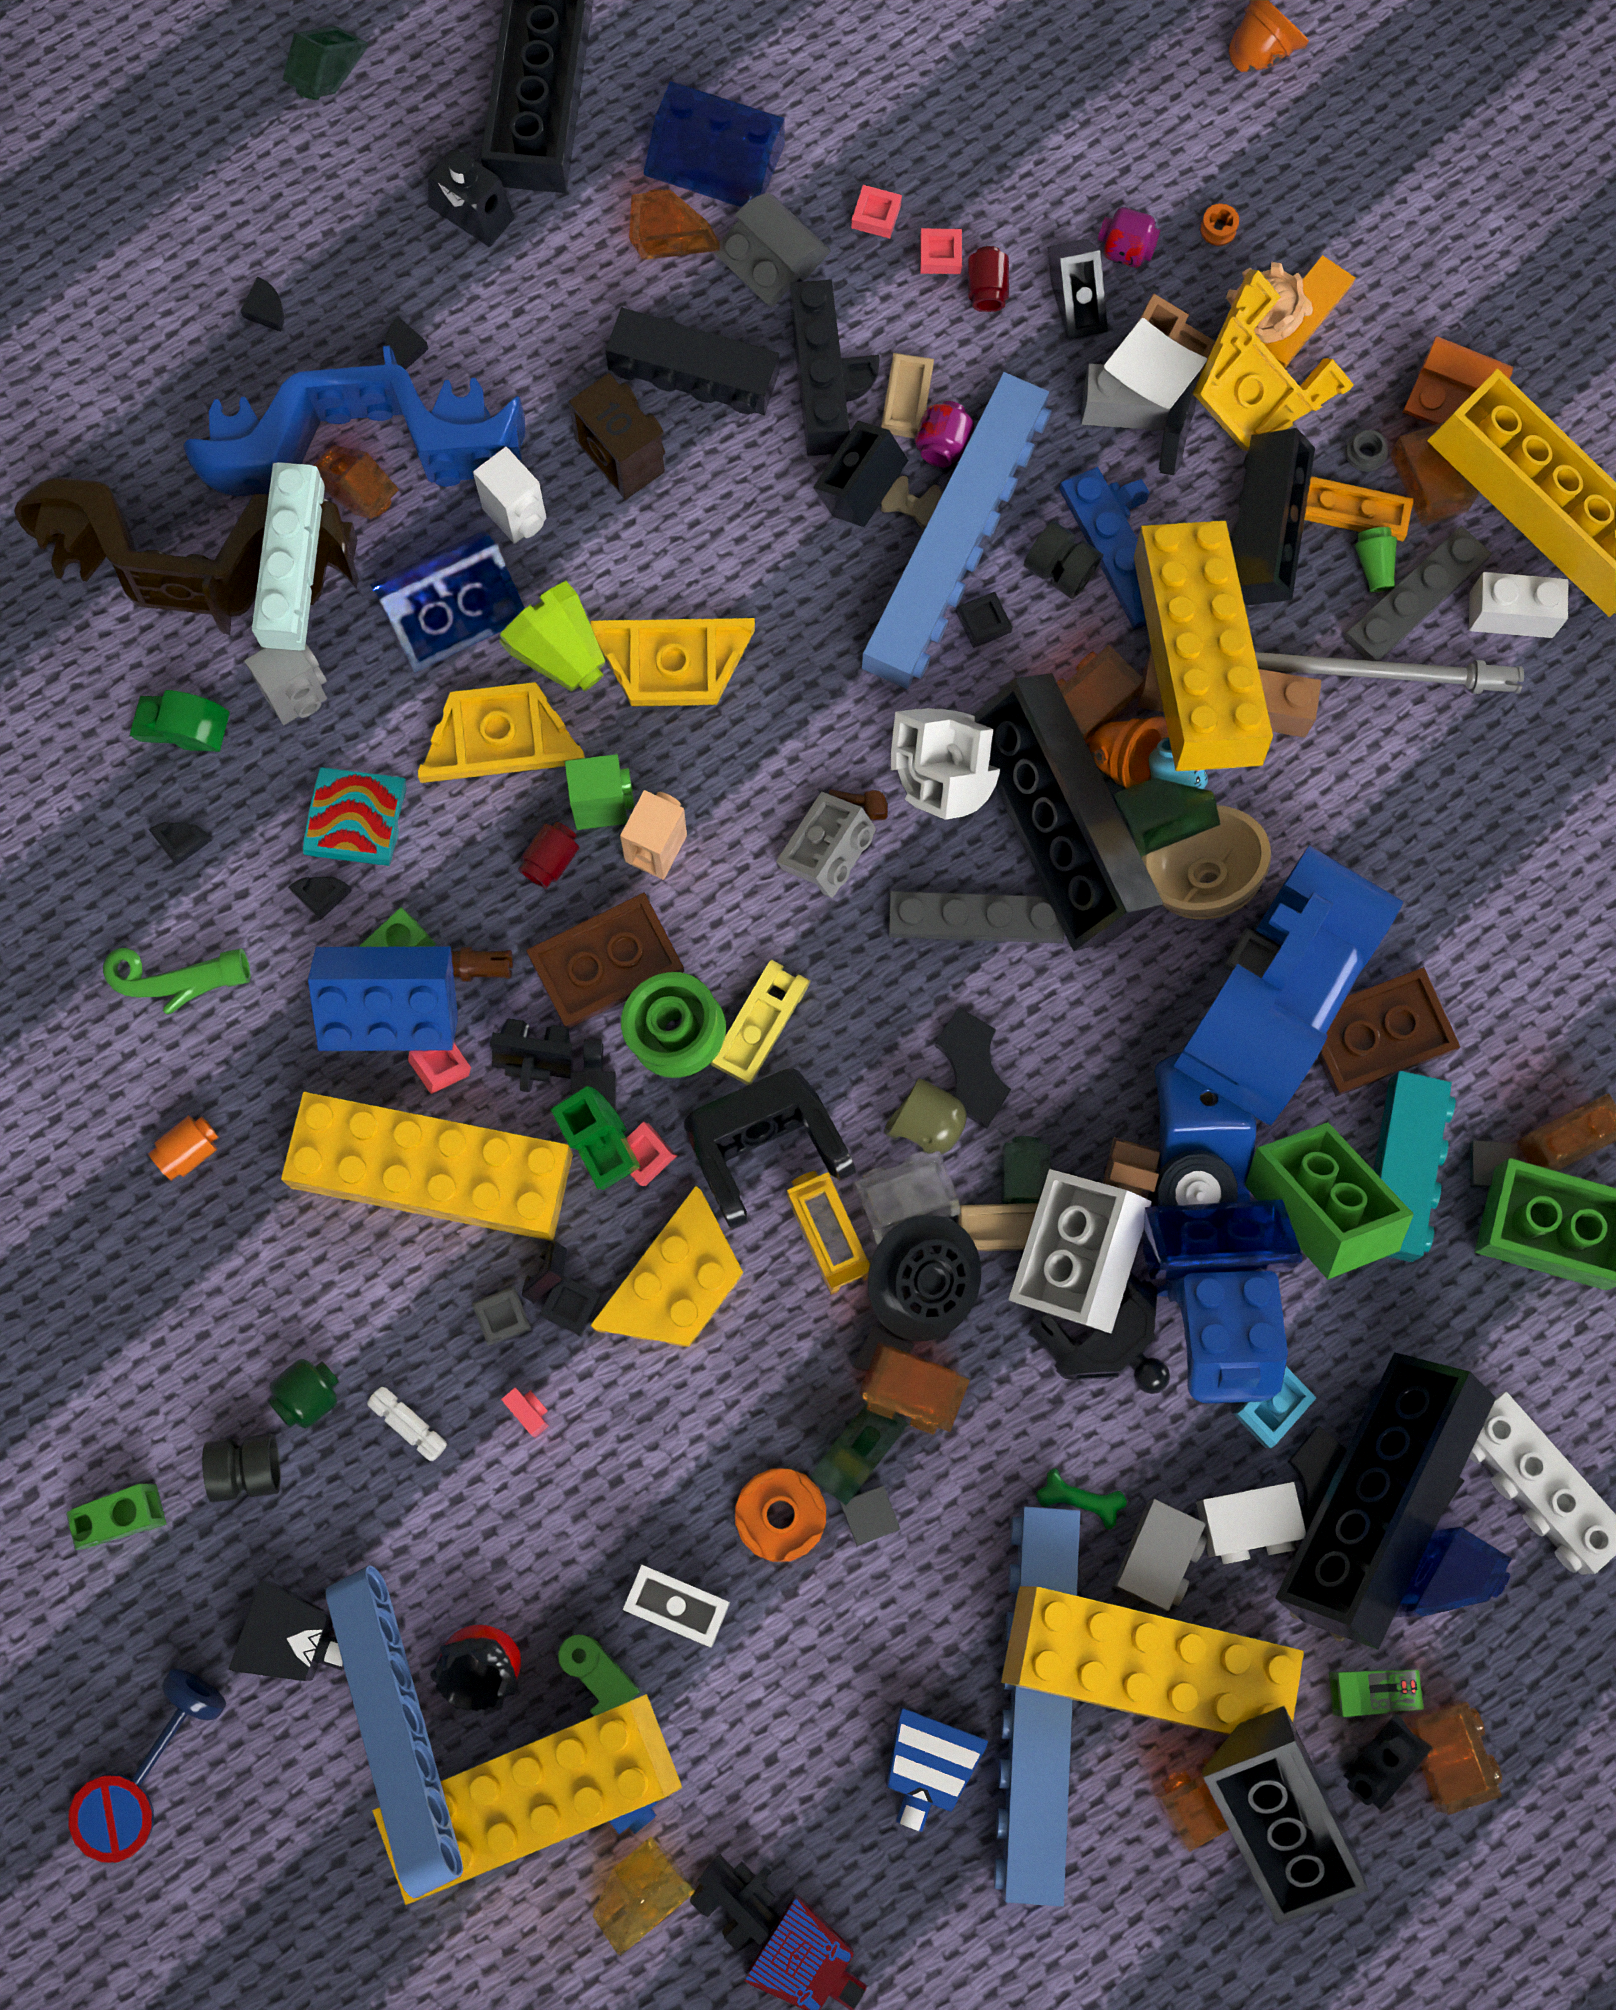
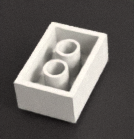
(1080, 1250)

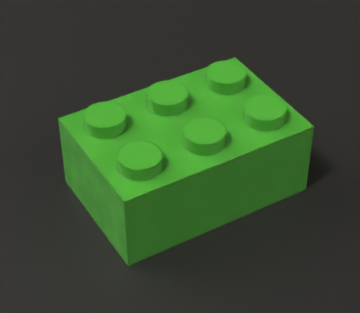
(1332, 1199)
(1550, 1224)

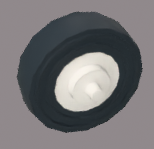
(1195, 1179)

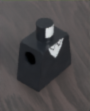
(465, 192)
(285, 1637)

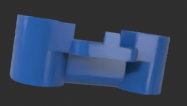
(1272, 1027)

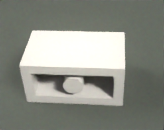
(510, 495)
(1518, 605)
(1252, 1521)
(676, 1606)

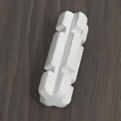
(407, 1423)

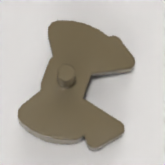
(900, 500)

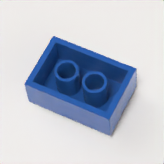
(383, 998)

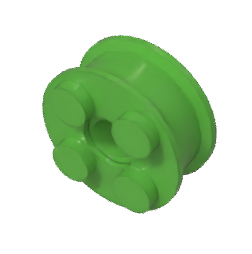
(688, 1046)

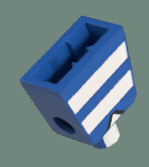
(930, 1765)

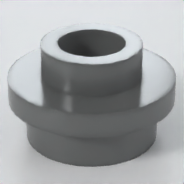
(1370, 440)

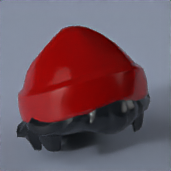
(477, 1668)

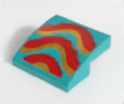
(354, 816)

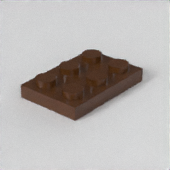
(603, 960)
(1386, 1032)

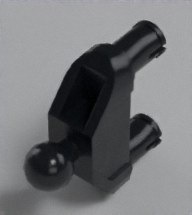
(1112, 1353)

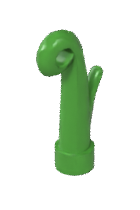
(187, 982)

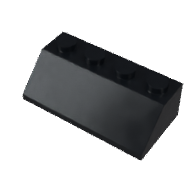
(1283, 1818)

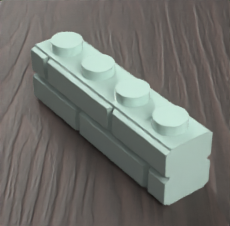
(288, 556)

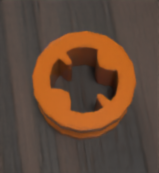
(1221, 212)

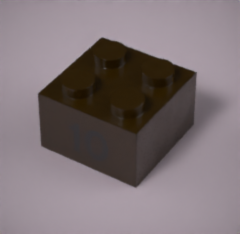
(618, 435)

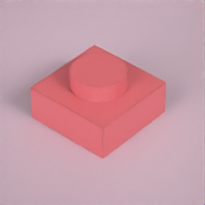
(876, 211)
(940, 251)
(439, 1067)
(650, 1152)
(527, 1410)

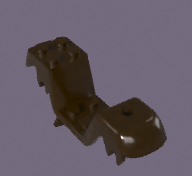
(91, 526)

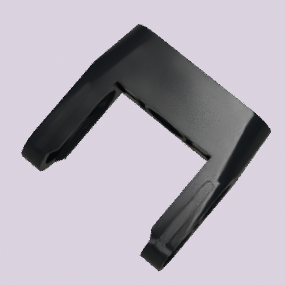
(754, 1118)

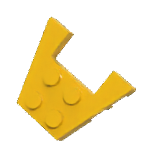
(1247, 384)

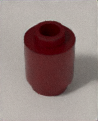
(988, 279)
(548, 854)

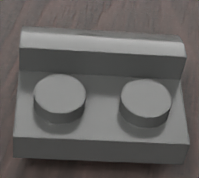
(770, 248)

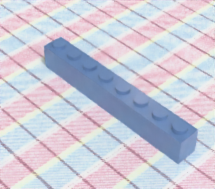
(955, 531)
(1037, 1728)

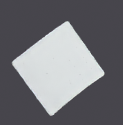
(1154, 364)

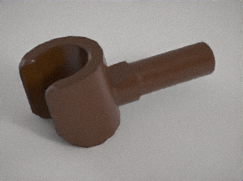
(873, 802)

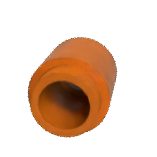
(184, 1147)

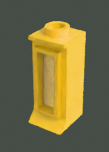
(827, 1230)

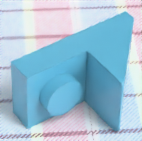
(1274, 1417)

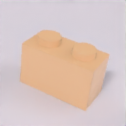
(654, 833)

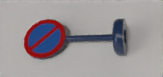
(114, 1813)

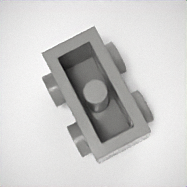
(288, 681)

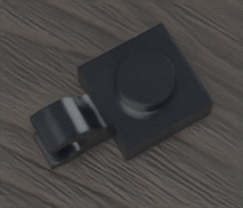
(593, 1072)

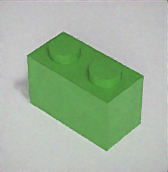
(599, 791)

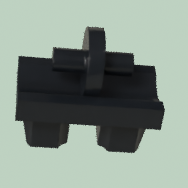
(530, 1057)
(1386, 1763)
(741, 1896)

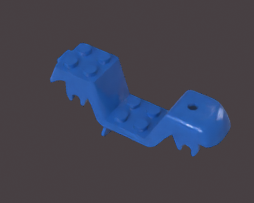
(448, 440)
(1228, 1317)

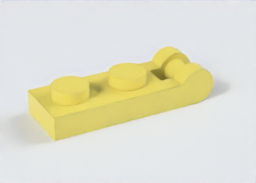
(759, 1023)

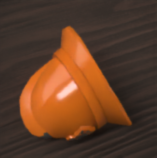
(1264, 38)
(1124, 748)

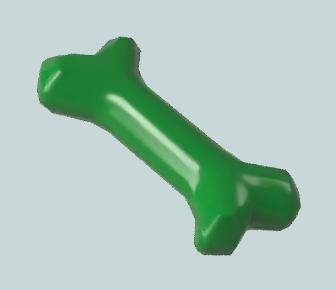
(1060, 1492)

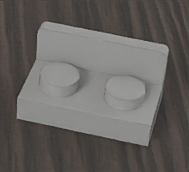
(827, 843)

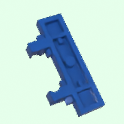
(1102, 517)

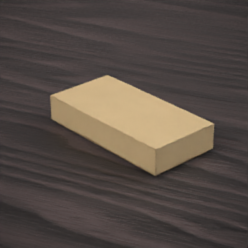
(907, 394)
(998, 1225)

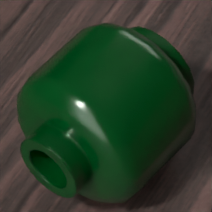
(303, 1393)

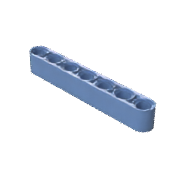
(394, 1733)

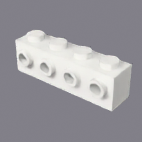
(1546, 1487)

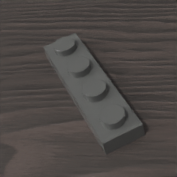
(1417, 595)
(973, 917)

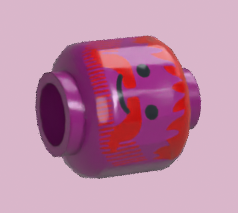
(1129, 237)
(943, 433)

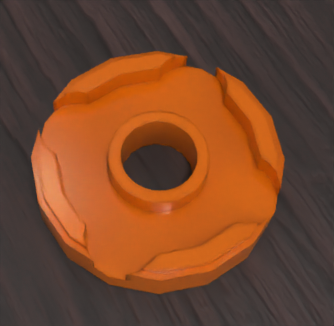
(760, 1535)

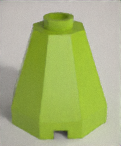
(556, 639)

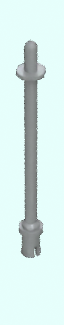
(1474, 677)

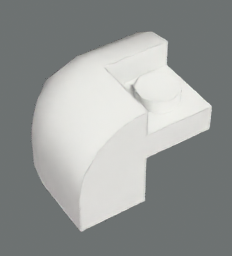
(943, 761)

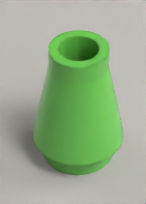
(1377, 556)

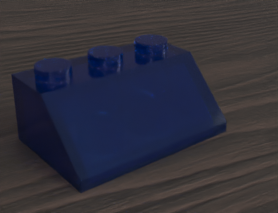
(714, 145)
(449, 600)
(1219, 1238)
(1454, 1574)

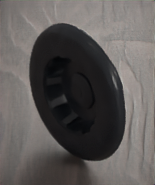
(938, 1282)

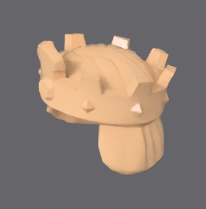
(1289, 309)

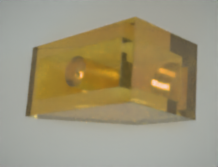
(640, 1895)

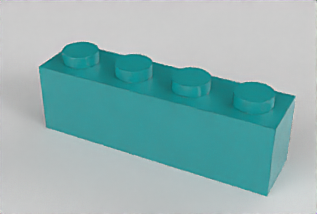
(1412, 1149)

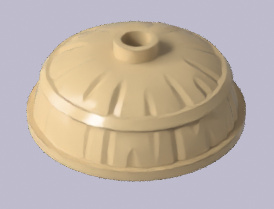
(1229, 855)

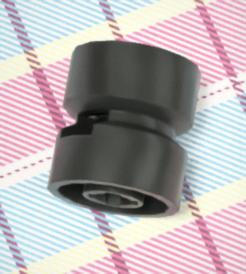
(1063, 560)
(236, 1468)

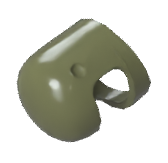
(928, 1118)

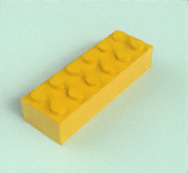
(1537, 482)
(1202, 646)
(427, 1166)
(1146, 1662)
(554, 1789)

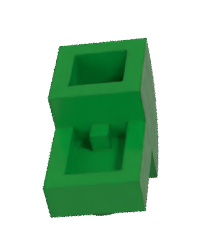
(180, 719)
(598, 1135)

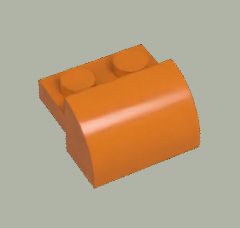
(1448, 380)

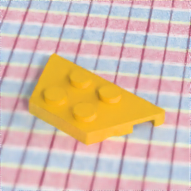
(673, 658)
(497, 734)
(676, 1280)

